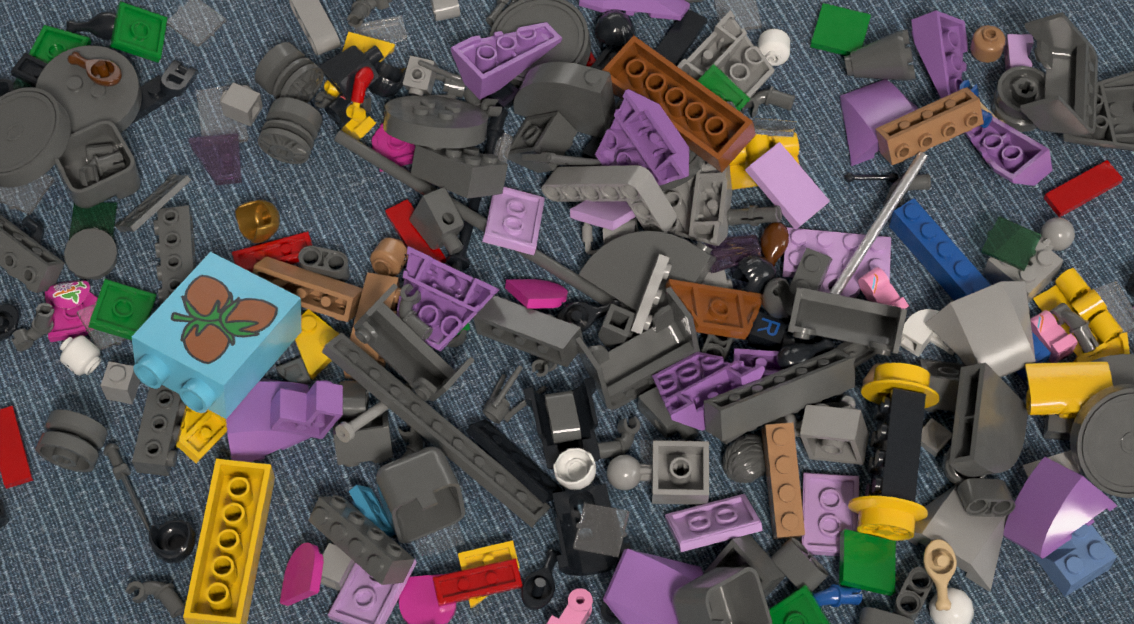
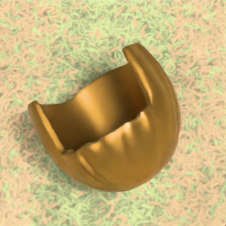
(257, 220)

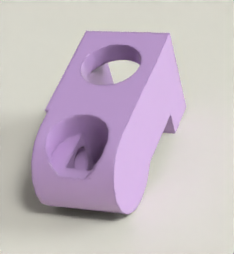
(1017, 50)

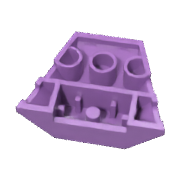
(867, 110)
(645, 138)
(447, 296)
(697, 379)
(250, 423)
(1052, 508)
(645, 587)

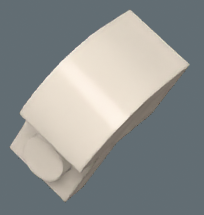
(918, 335)

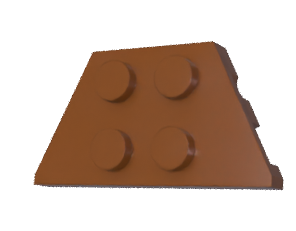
(718, 309)

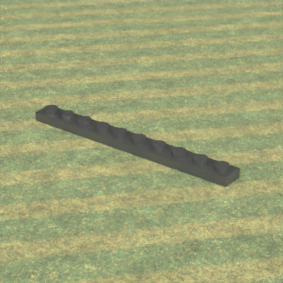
(435, 429)

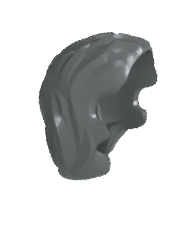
(744, 459)

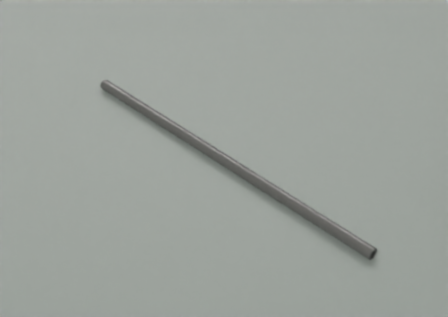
(475, 219)

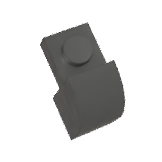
(616, 327)

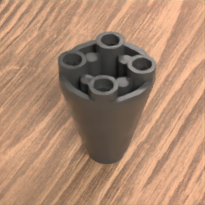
(883, 59)

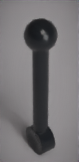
(849, 177)

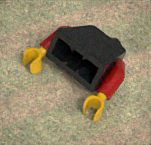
(350, 76)

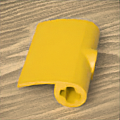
(754, 150)
(1079, 297)
(1064, 386)

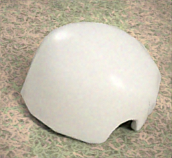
(575, 468)
(960, 612)

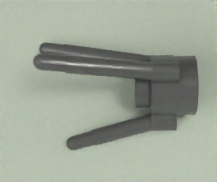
(452, 82)
(497, 406)

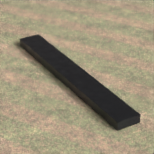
(673, 49)

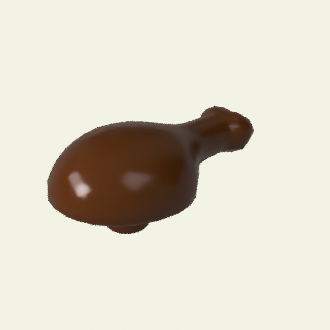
(100, 71)
(774, 241)

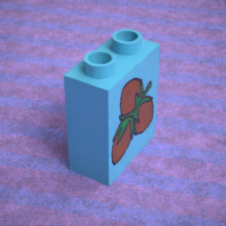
(216, 336)

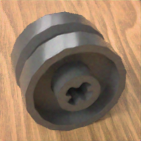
(1015, 88)
(71, 440)

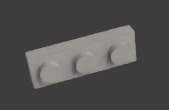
(651, 294)

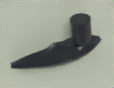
(35, 227)

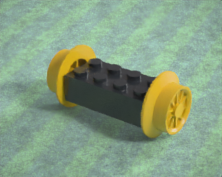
(889, 499)

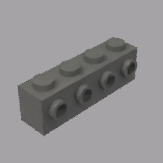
(174, 248)
(27, 258)
(528, 330)
(158, 432)
(361, 540)

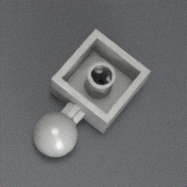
(1044, 266)
(831, 433)
(667, 487)

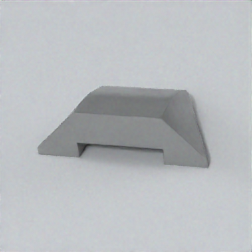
(733, 54)
(702, 205)
(989, 327)
(972, 538)

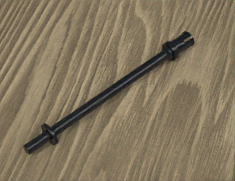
(494, 132)

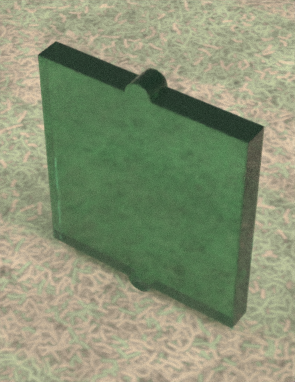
(99, 217)
(1011, 243)

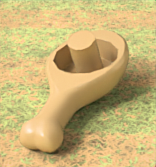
(940, 566)

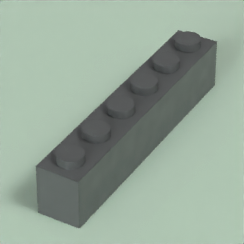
(779, 394)

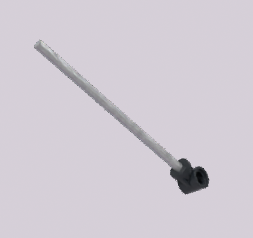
(869, 239)

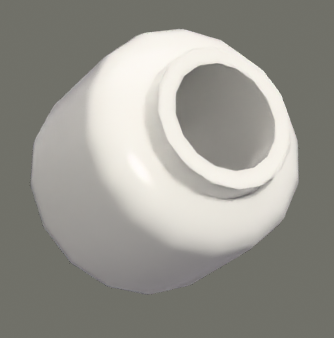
(775, 46)
(80, 355)

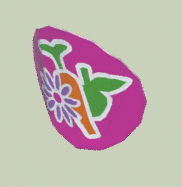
(68, 294)

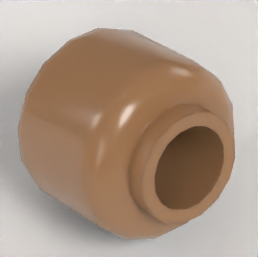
(987, 44)
(389, 257)

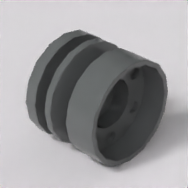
(288, 73)
(290, 130)

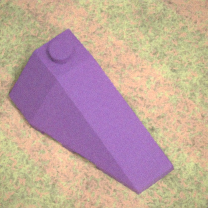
(655, 8)
(941, 45)
(496, 60)
(1011, 153)

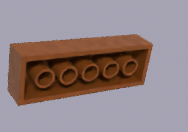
(701, 117)

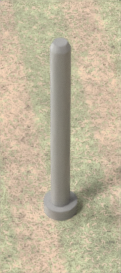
(346, 431)

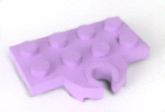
(841, 249)

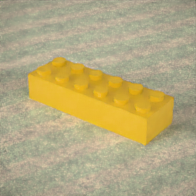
(230, 543)

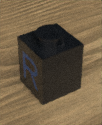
(768, 333)

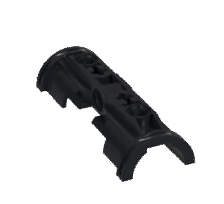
(566, 503)

